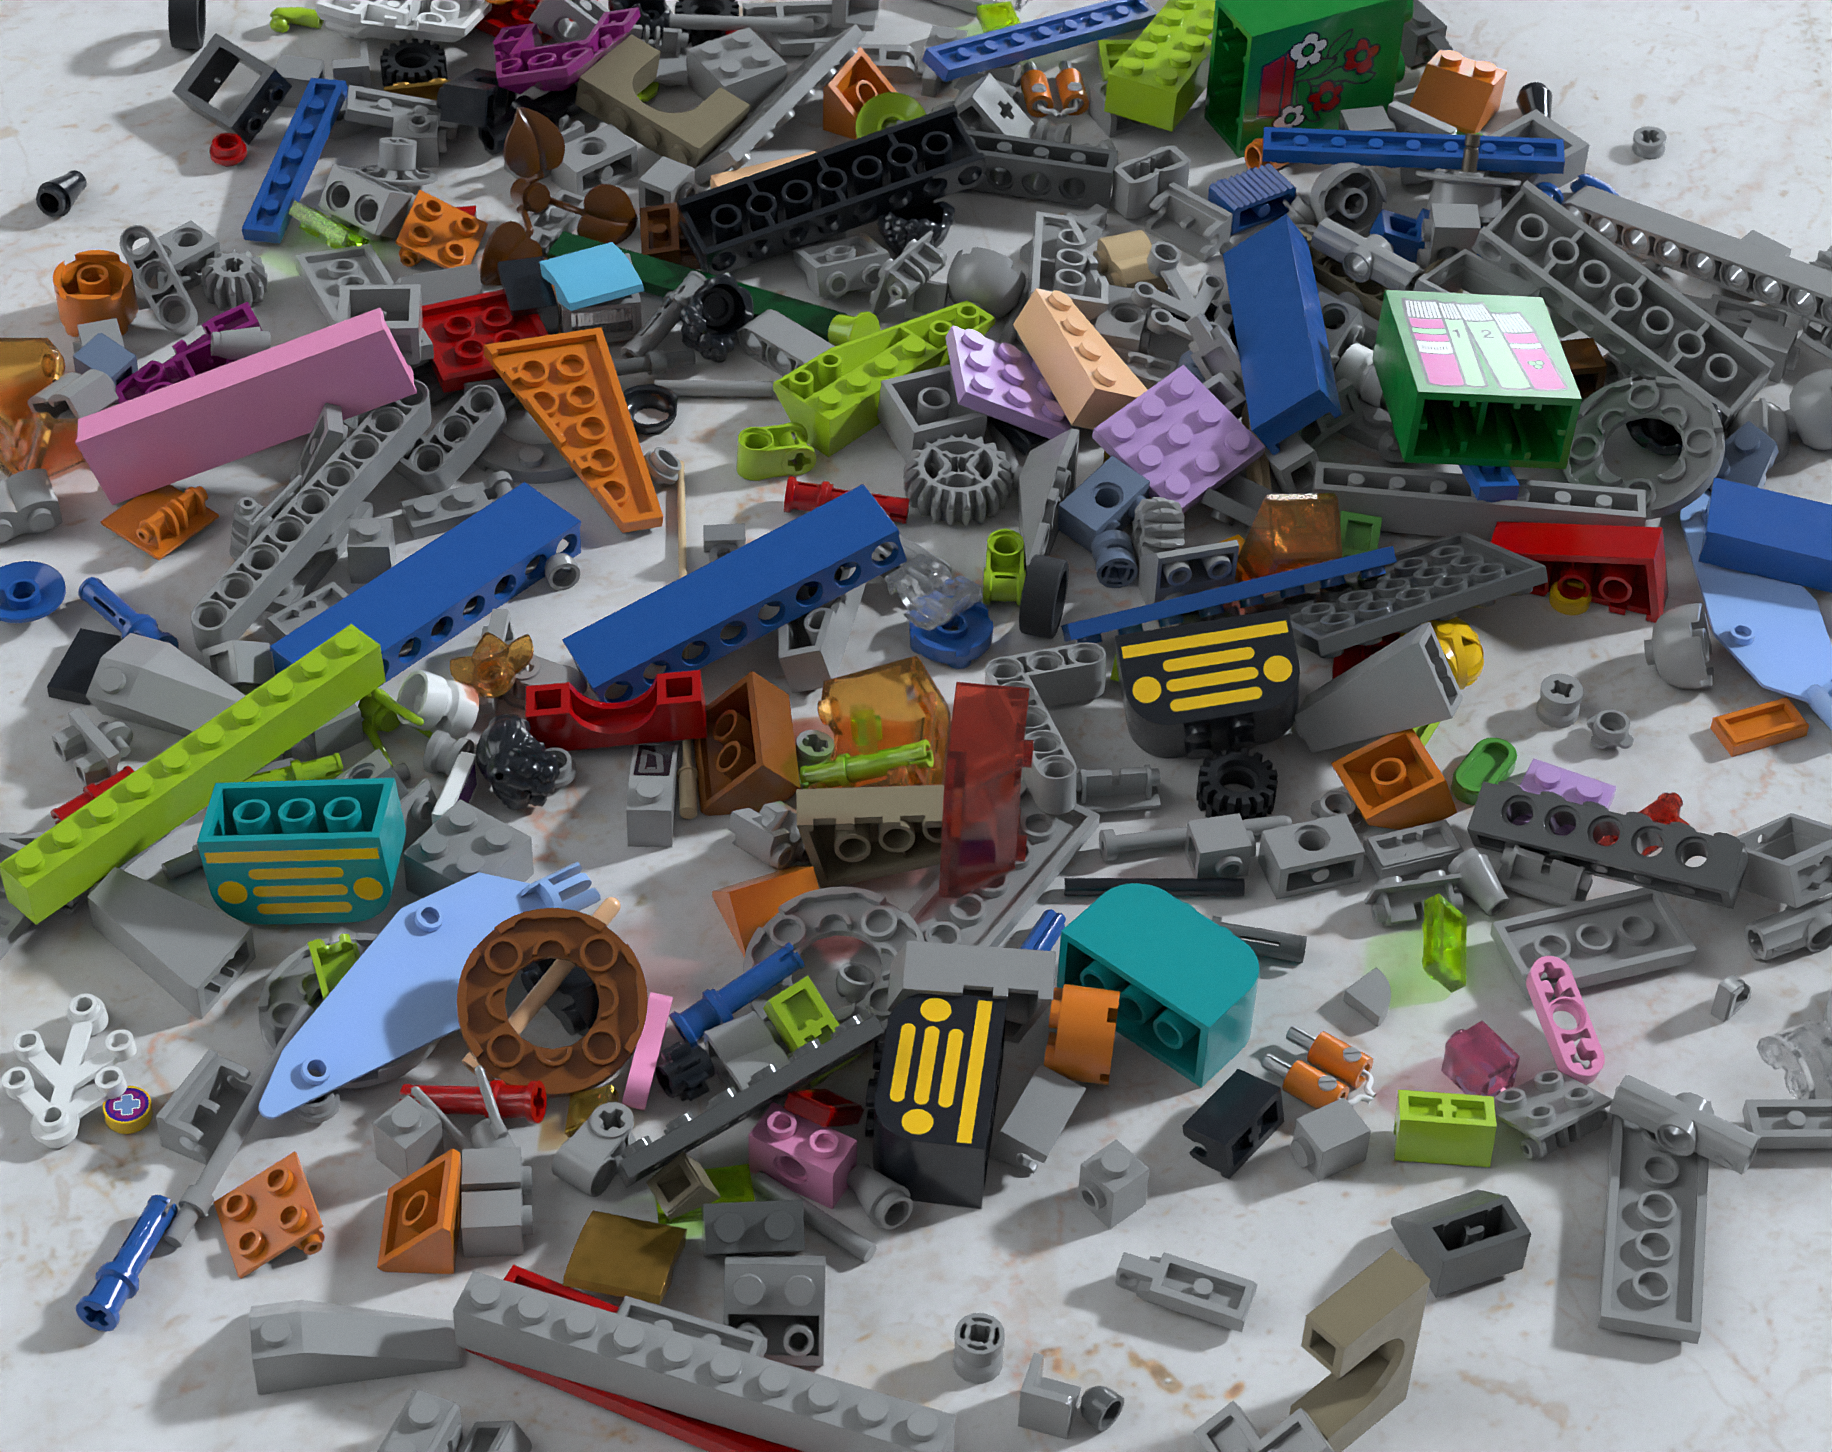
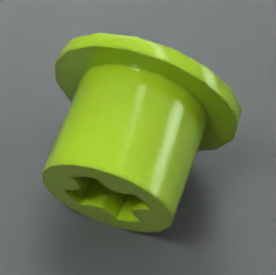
(848, 328)

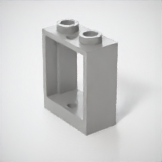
(1540, 126)
(1475, 276)
(402, 307)
(1790, 861)

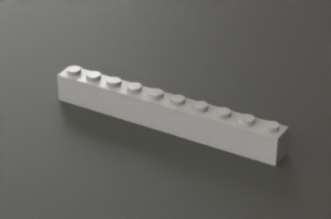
(690, 1374)

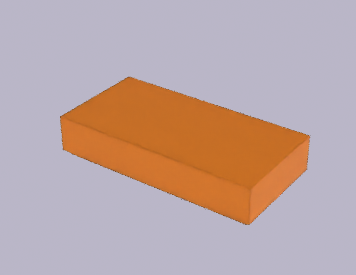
(1759, 726)

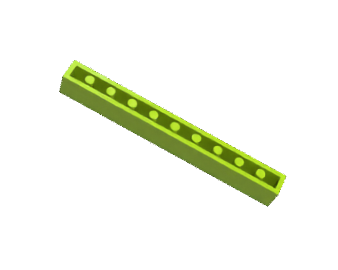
(183, 777)

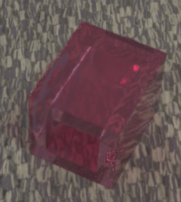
(1480, 1061)

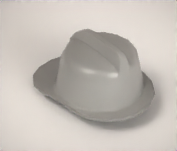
(1768, 419)

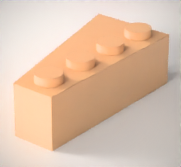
(1075, 359)

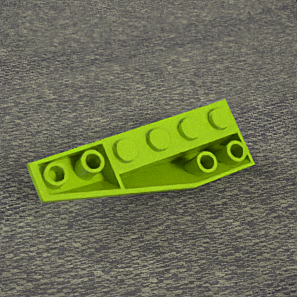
(840, 388)

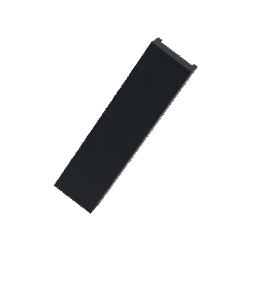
(830, 192)

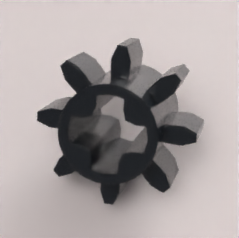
(684, 1071)

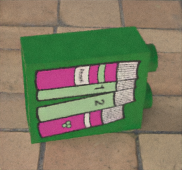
(1475, 380)

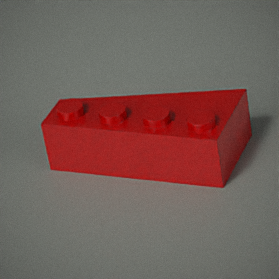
(1615, 562)

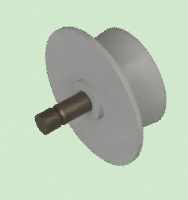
(1468, 185)

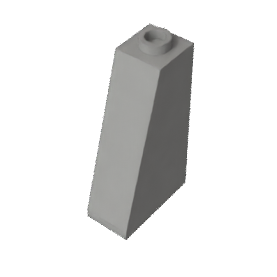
(1384, 694)
(172, 939)

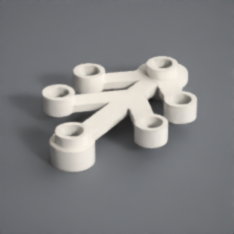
(58, 1122)

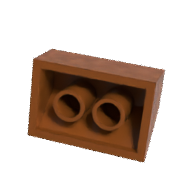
(747, 749)

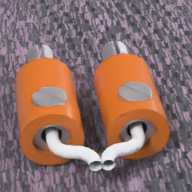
(1038, 95)
(1330, 1056)

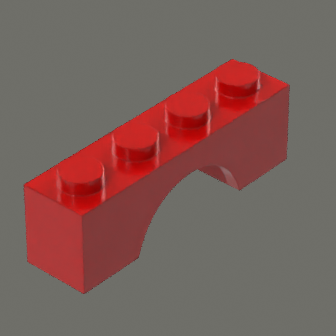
(666, 712)

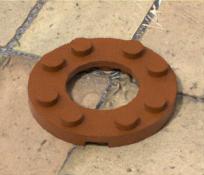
(560, 936)

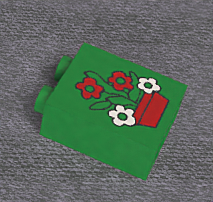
(1300, 63)

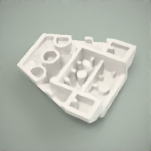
(398, 18)

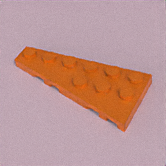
(580, 406)

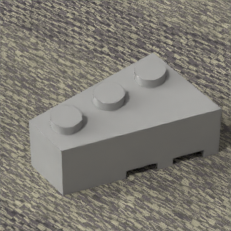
(1011, 974)

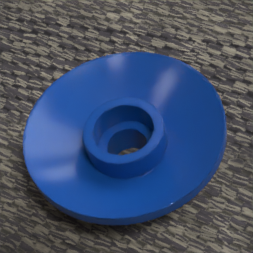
(29, 591)

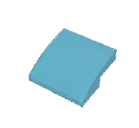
(591, 276)

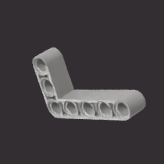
(438, 446)
(1054, 679)

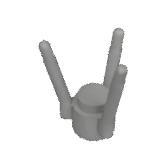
(486, 1133)

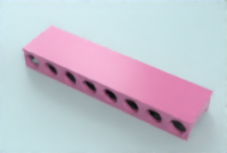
(243, 406)

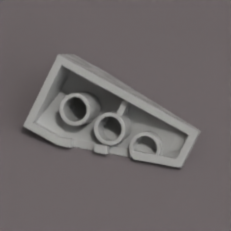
(1063, 264)
(1042, 486)
(158, 686)
(333, 1344)

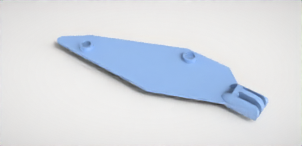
(1764, 623)
(407, 983)

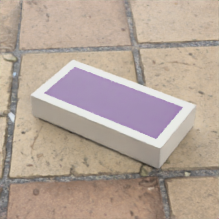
(460, 785)

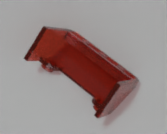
(983, 787)

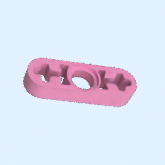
(1569, 1000)
(647, 1052)

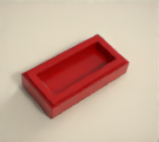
(824, 1107)

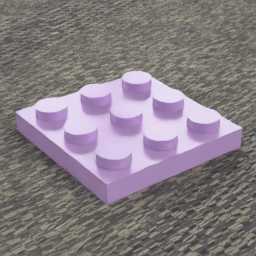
(1003, 383)
(1179, 439)

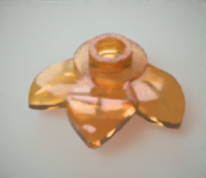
(493, 664)

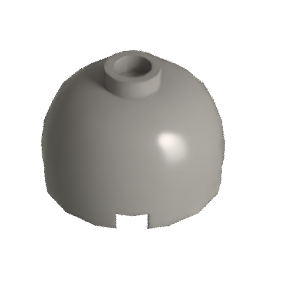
(1348, 196)
(985, 281)
(1812, 410)
(1681, 647)

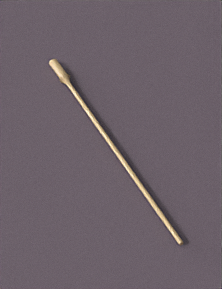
(687, 773)

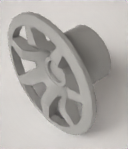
(396, 159)

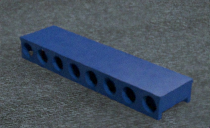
(1280, 333)
(1768, 534)
(442, 579)
(734, 592)

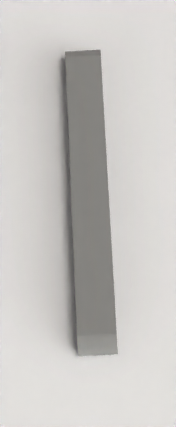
(1707, 254)
(309, 519)

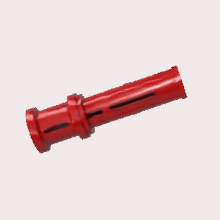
(810, 496)
(512, 1100)

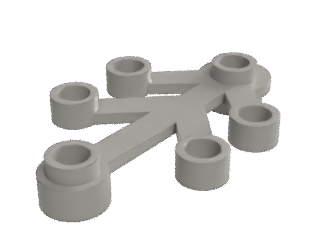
(1163, 263)

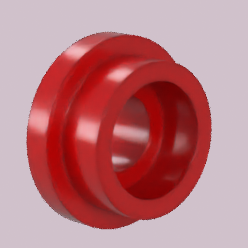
(227, 149)

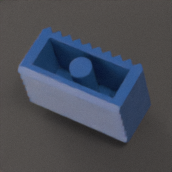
(1253, 196)

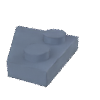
(1748, 456)

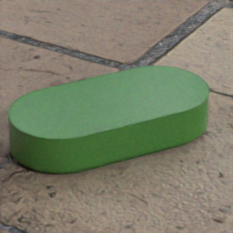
(1488, 761)

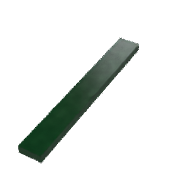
(664, 276)

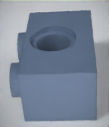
(1102, 502)

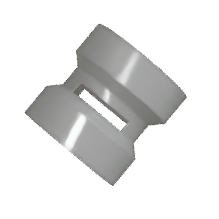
(978, 1348)

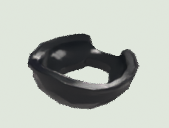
(653, 397)

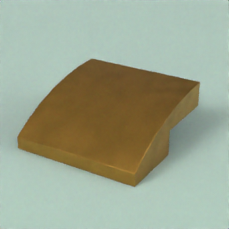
(625, 1257)

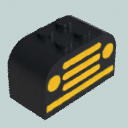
(1210, 684)
(937, 1096)

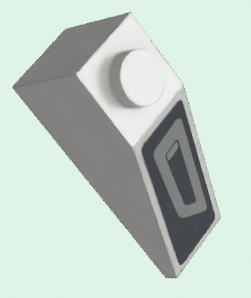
(652, 795)

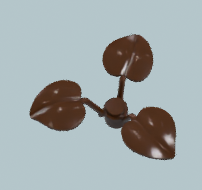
(528, 150)

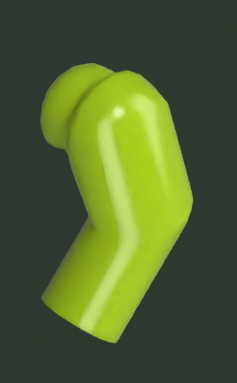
(300, 16)

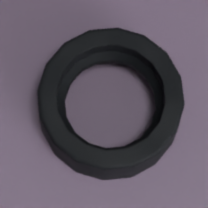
(187, 23)
(1043, 596)

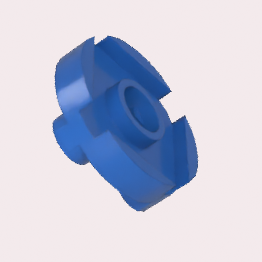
(958, 646)

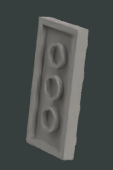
(1597, 938)

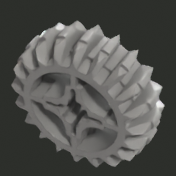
(958, 479)

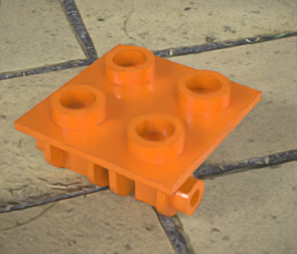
(439, 234)
(162, 519)
(270, 1216)

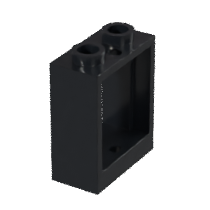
(209, 74)

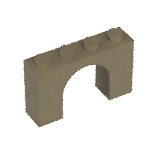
(687, 137)
(1369, 1346)

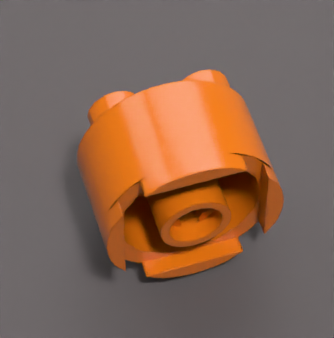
(95, 290)
(1084, 1033)

